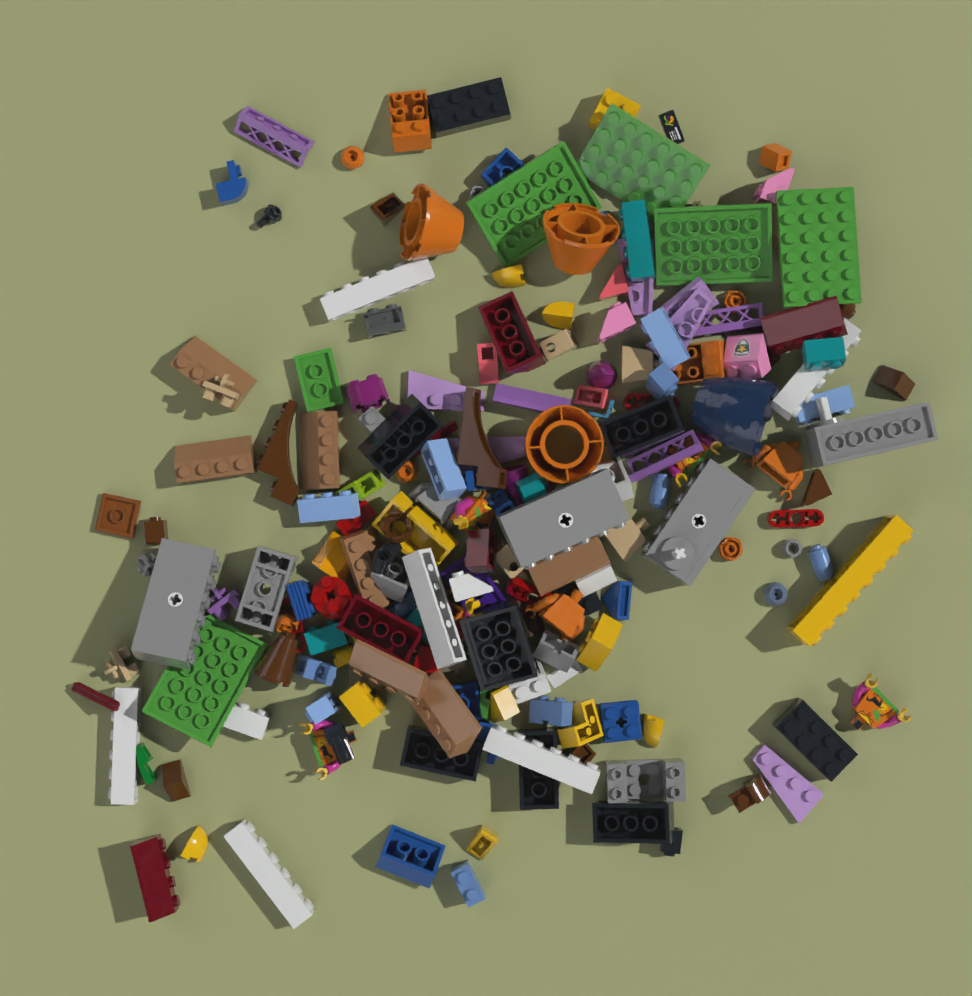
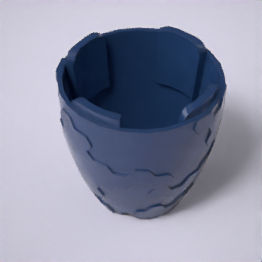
(734, 411)

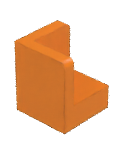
(775, 157)

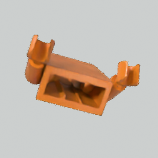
(781, 464)
(561, 613)

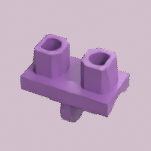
(218, 608)

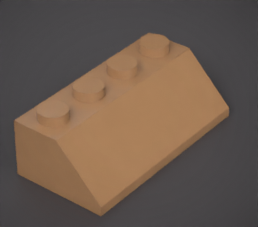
(202, 363)
(320, 450)
(214, 459)
(359, 551)
(569, 566)
(388, 671)
(447, 716)

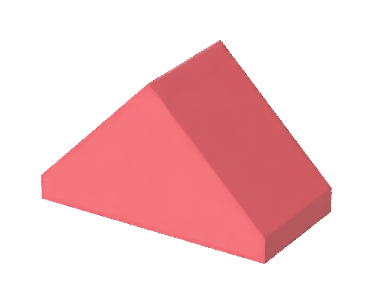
(615, 286)
(591, 397)

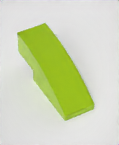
(365, 485)

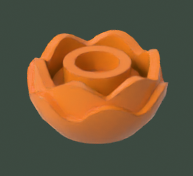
(353, 163)
(734, 295)
(412, 472)
(736, 548)
(286, 623)

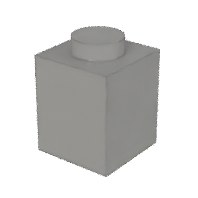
(372, 419)

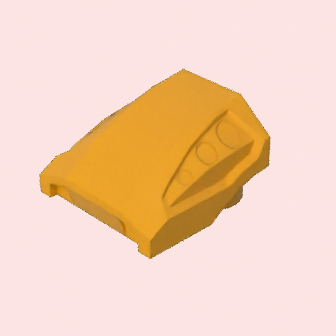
(332, 558)

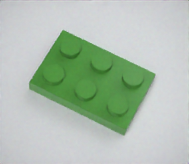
(319, 380)

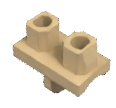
(211, 389)
(118, 656)

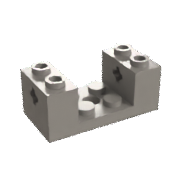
(270, 568)
(665, 780)

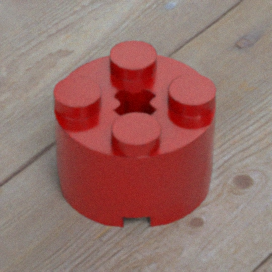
(325, 590)

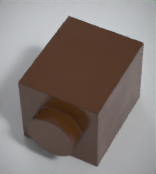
(155, 530)

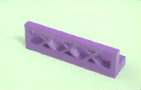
(272, 129)
(730, 327)
(526, 398)
(667, 462)

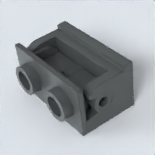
(384, 321)

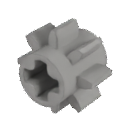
(146, 564)

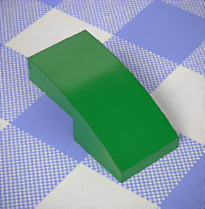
(144, 756)

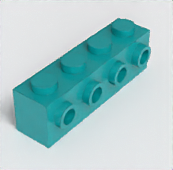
(638, 240)

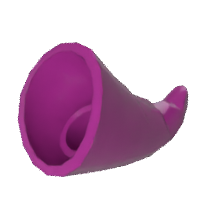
(601, 374)
(514, 474)

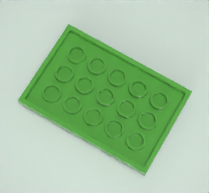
(640, 163)
(515, 206)
(713, 243)
(818, 246)
(204, 696)

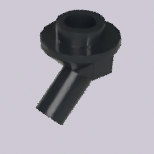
(272, 213)

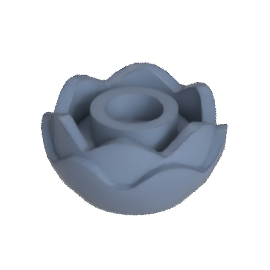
(769, 592)

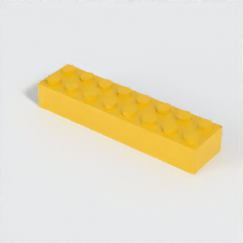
(850, 579)

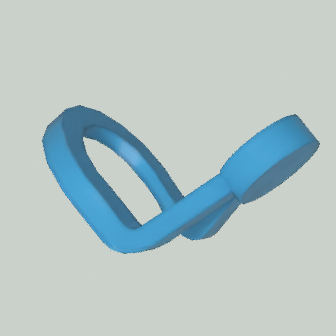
(602, 416)

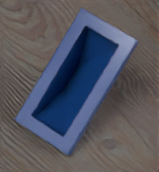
(618, 600)

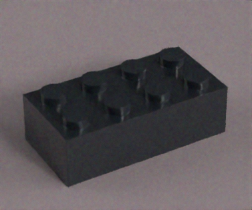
(469, 107)
(642, 428)
(400, 436)
(814, 739)
(426, 754)
(536, 789)
(633, 822)

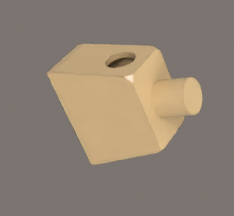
(563, 344)
(636, 364)
(627, 538)
(505, 557)

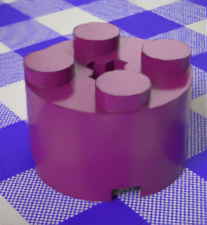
(367, 393)

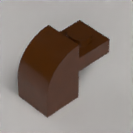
(752, 792)

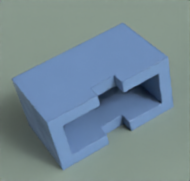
(662, 382)
(554, 712)
(468, 883)

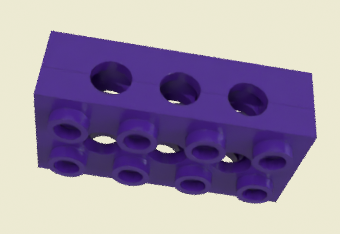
(487, 598)

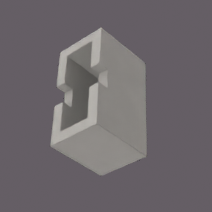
(555, 651)

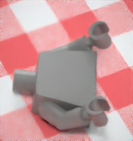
(427, 499)

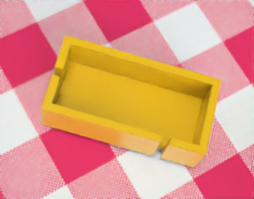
(426, 531)

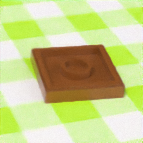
(118, 515)

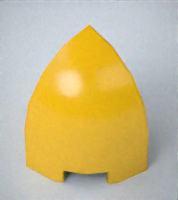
(510, 277)
(559, 314)
(342, 654)
(652, 729)
(196, 845)

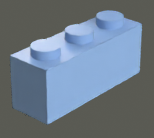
(664, 338)
(839, 401)
(443, 469)
(328, 506)
(322, 708)

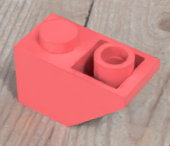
(487, 363)

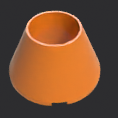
(429, 225)
(578, 236)
(575, 420)

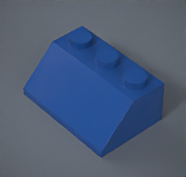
(410, 856)

